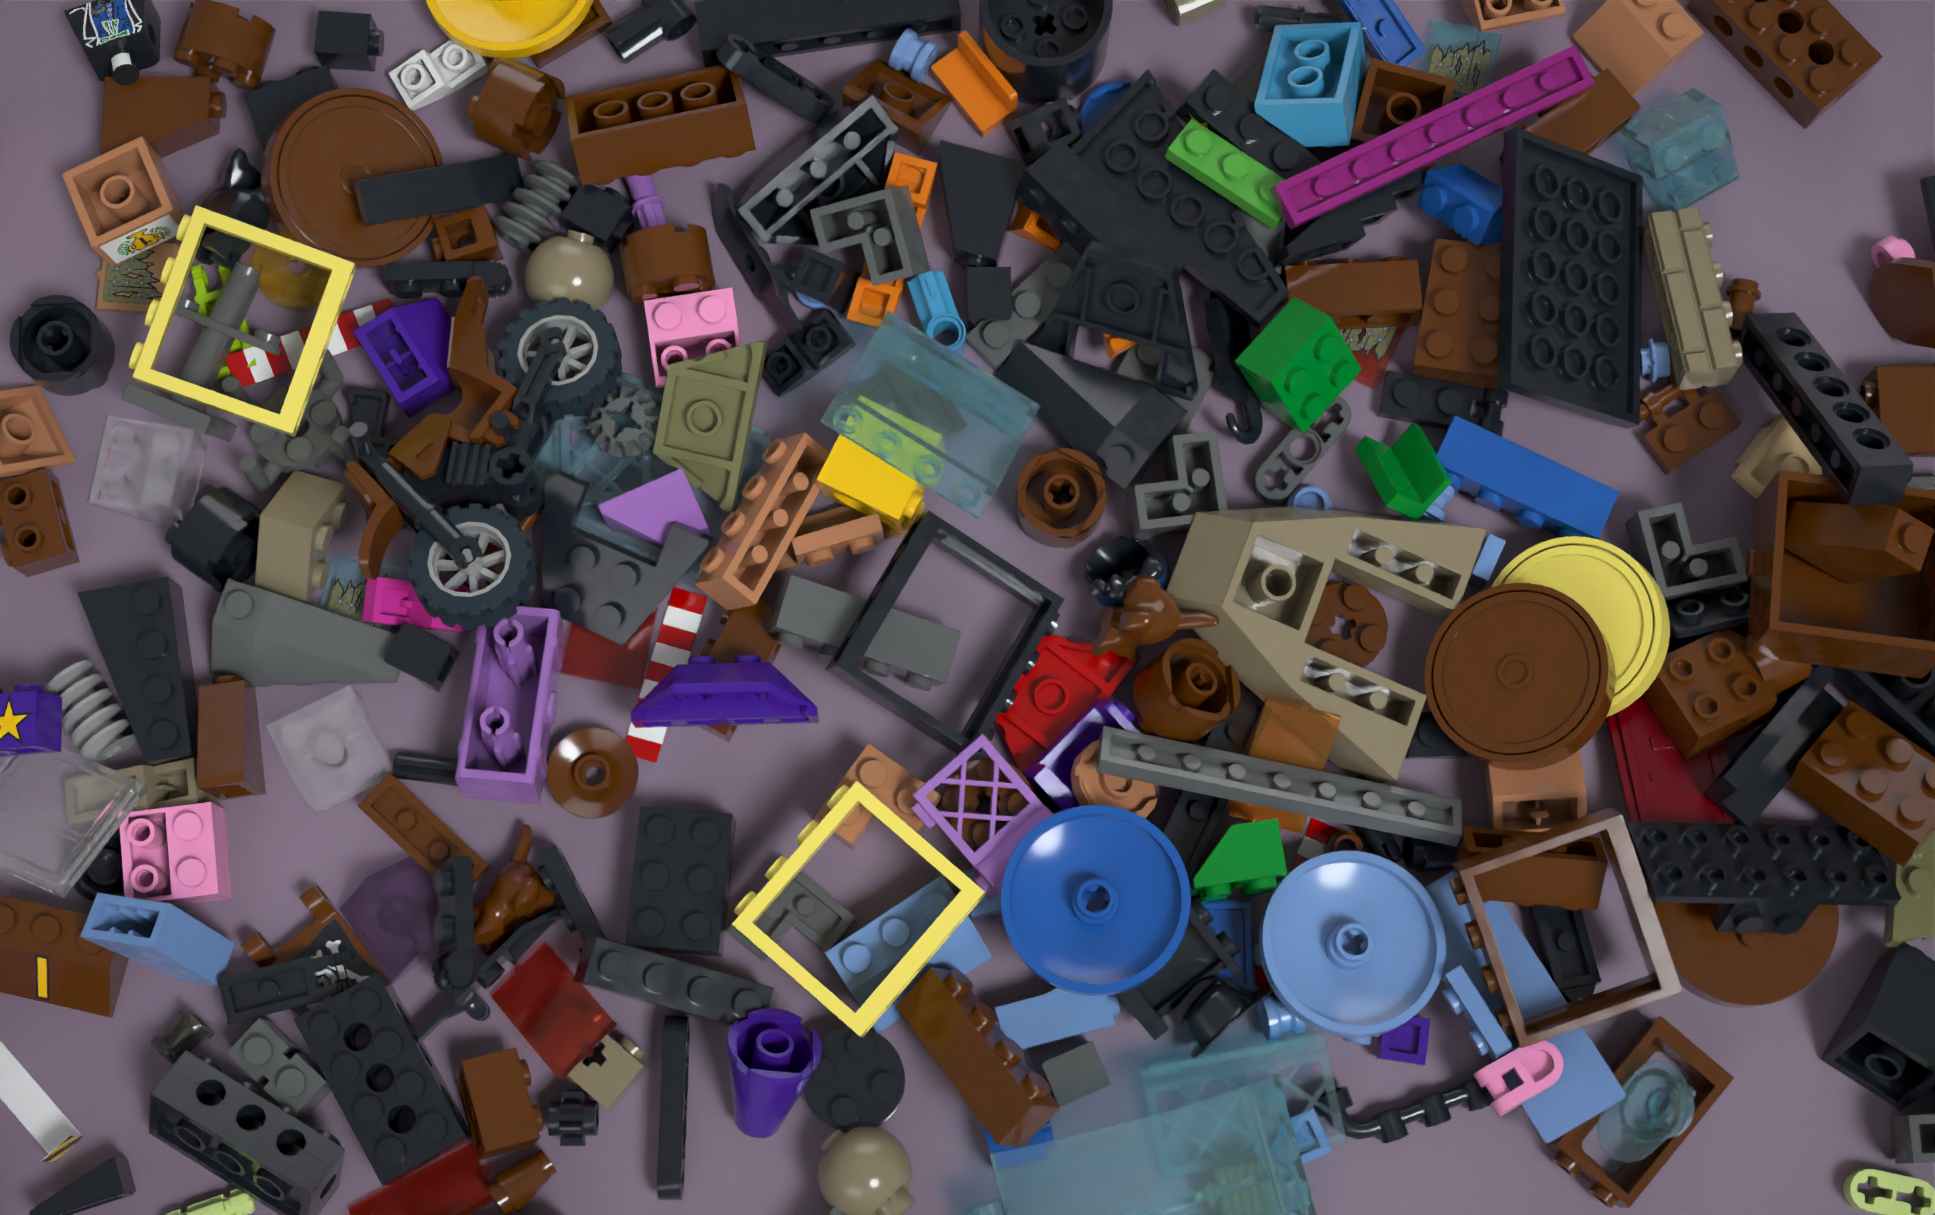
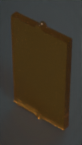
(1293, 737)

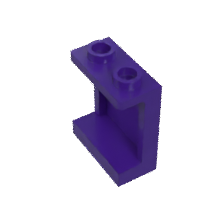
(1052, 769)

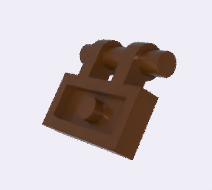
(1687, 432)

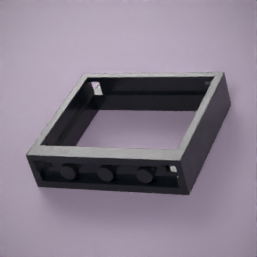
(1019, 659)

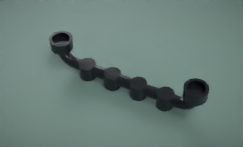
(1392, 1122)

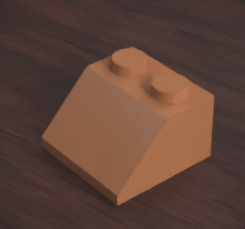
(1637, 39)

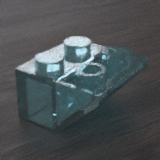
(1681, 151)

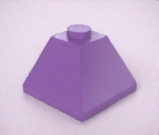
(654, 507)

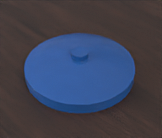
(1095, 900)

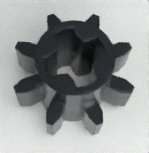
(573, 1118)

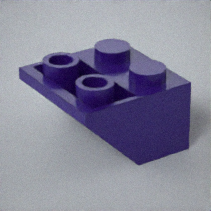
(411, 352)

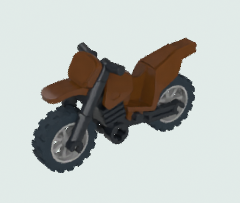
(482, 456)

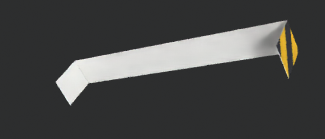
(35, 1108)

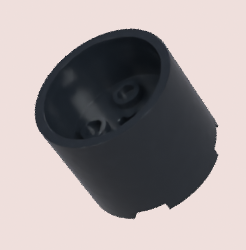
(1048, 64)

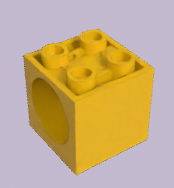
(870, 485)

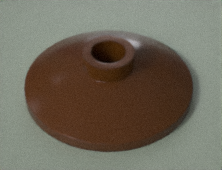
(588, 750)

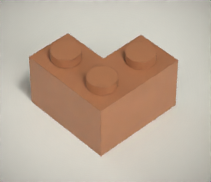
(889, 784)

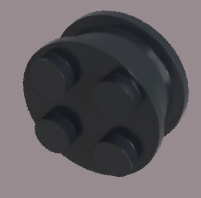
(855, 1080)

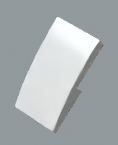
(437, 74)

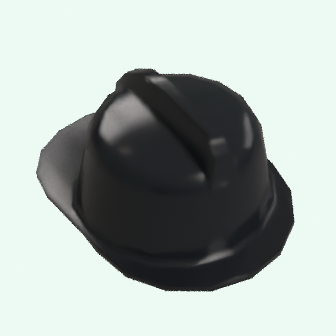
(1213, 1007)

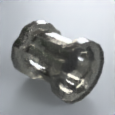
(182, 1036)

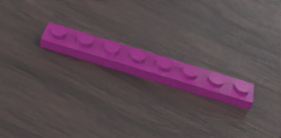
(1432, 137)

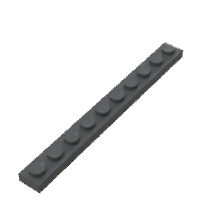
(1042, 289)

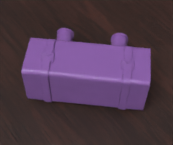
(511, 707)

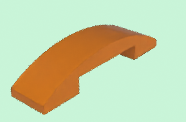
(872, 302)

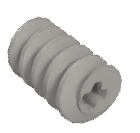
(87, 715)

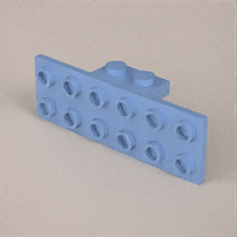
(1586, 1080)

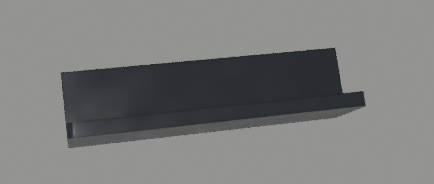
(1775, 749)

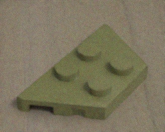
(710, 418)
(1915, 911)

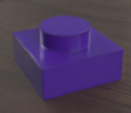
(1406, 1043)

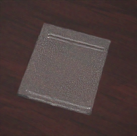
(59, 815)

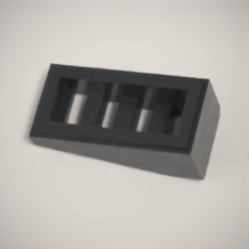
(98, 1187)

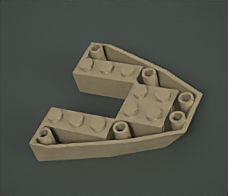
(1264, 583)

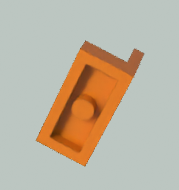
(976, 86)

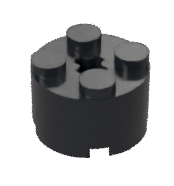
(44, 330)
(217, 537)

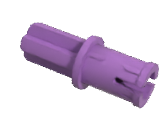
(646, 202)

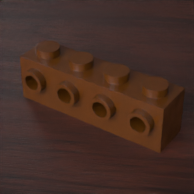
(978, 1056)

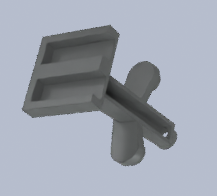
(209, 354)

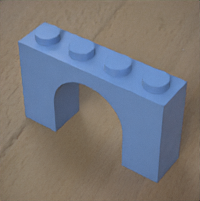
(1051, 1015)

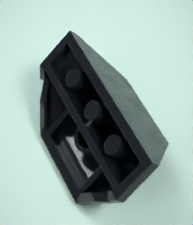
(831, 163)

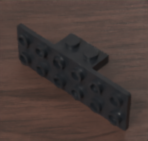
(1760, 873)

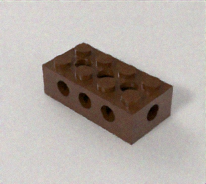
(1792, 48)

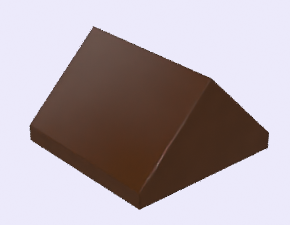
(909, 104)

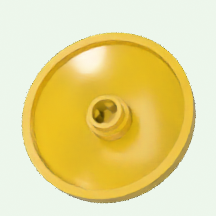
(508, 26)

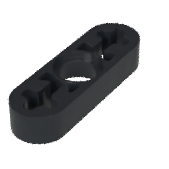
(774, 78)

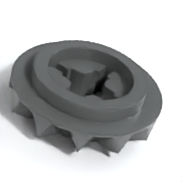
(631, 441)

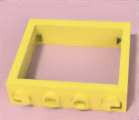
(175, 275)
(785, 870)

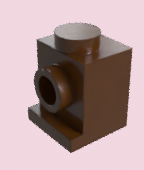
(462, 226)

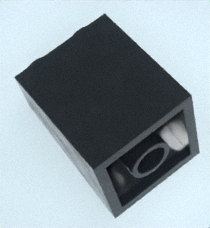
(1890, 1029)

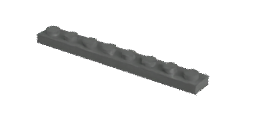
(1279, 786)

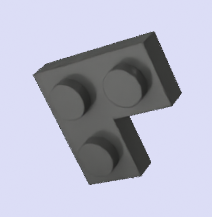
(807, 910)

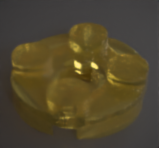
(284, 288)

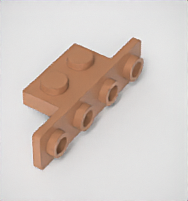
(834, 534)

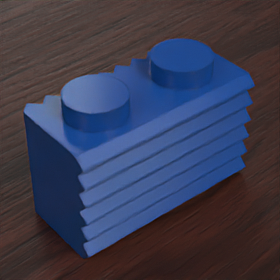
(1464, 203)

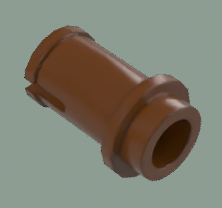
(1742, 300)

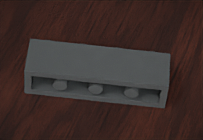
(903, 645)

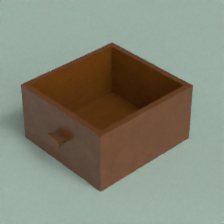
(1818, 619)

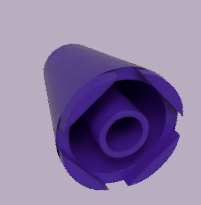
(766, 1066)

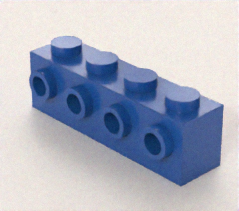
(1523, 482)

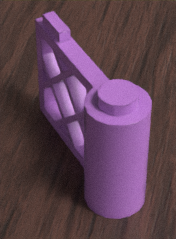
(993, 855)

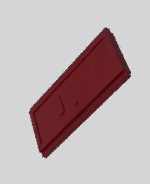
(1656, 776)

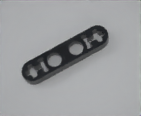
(673, 1107)

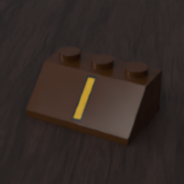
(51, 962)

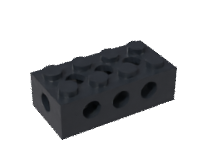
(353, 1075)
(238, 1148)

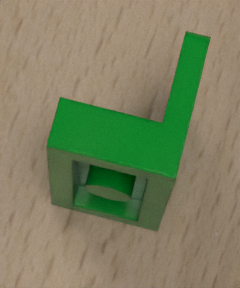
(1406, 473)

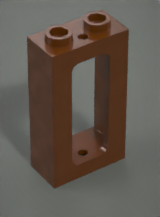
(1632, 1178)

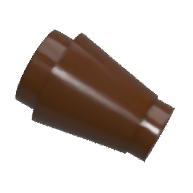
(520, 1181)

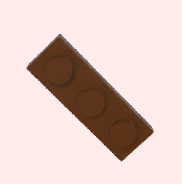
(416, 827)

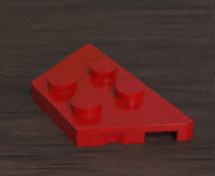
(1056, 694)

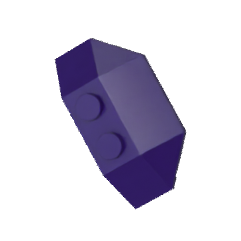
(724, 695)

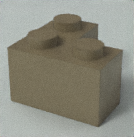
(297, 533)

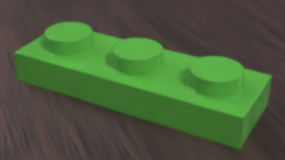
(1227, 171)

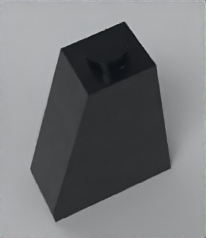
(978, 201)

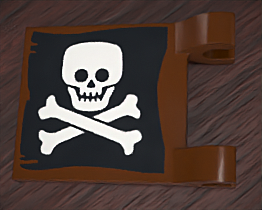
(322, 937)

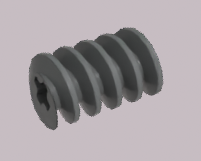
(535, 205)

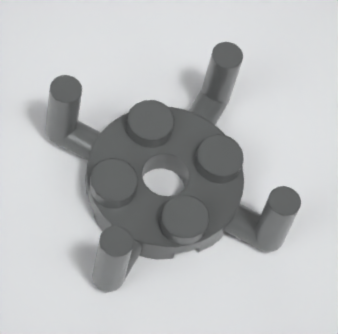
(283, 454)

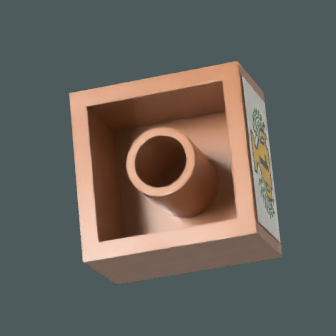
(125, 201)

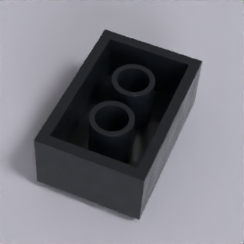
(681, 881)

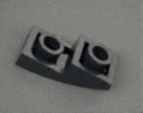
(798, 360)

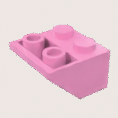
(690, 327)
(176, 854)

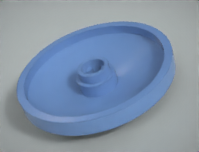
(1352, 944)

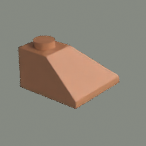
(30, 433)

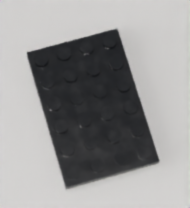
(1570, 280)

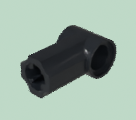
(648, 26)

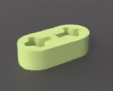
(1892, 1185)

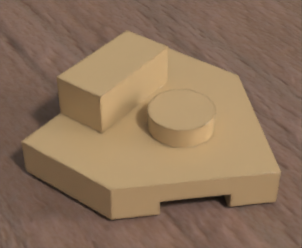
(1770, 451)

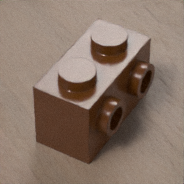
(35, 524)
(498, 1103)

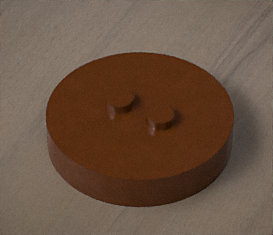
(321, 154)
(1519, 676)
(1744, 967)

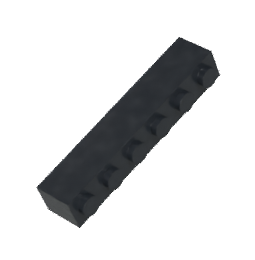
(818, 25)

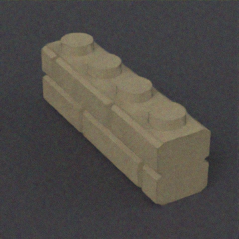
(1690, 298)

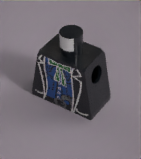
(118, 37)

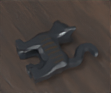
(237, 198)

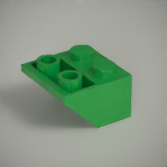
(1244, 858)

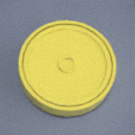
(1615, 594)

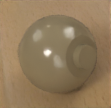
(569, 270)
(865, 1172)

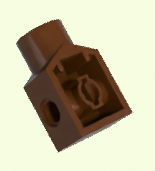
(1716, 691)

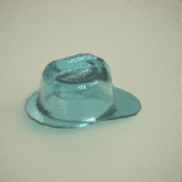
(1654, 1109)

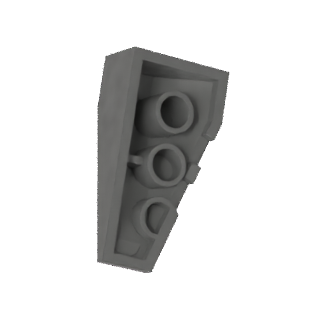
(292, 642)

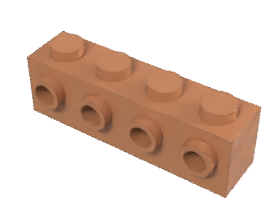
(764, 522)

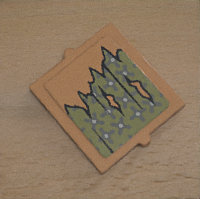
(134, 282)

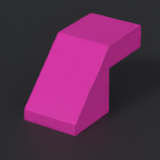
(395, 601)

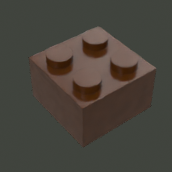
(1395, 97)

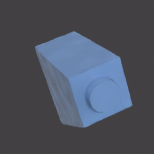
(158, 938)

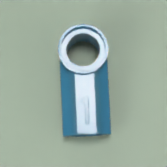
(936, 308)

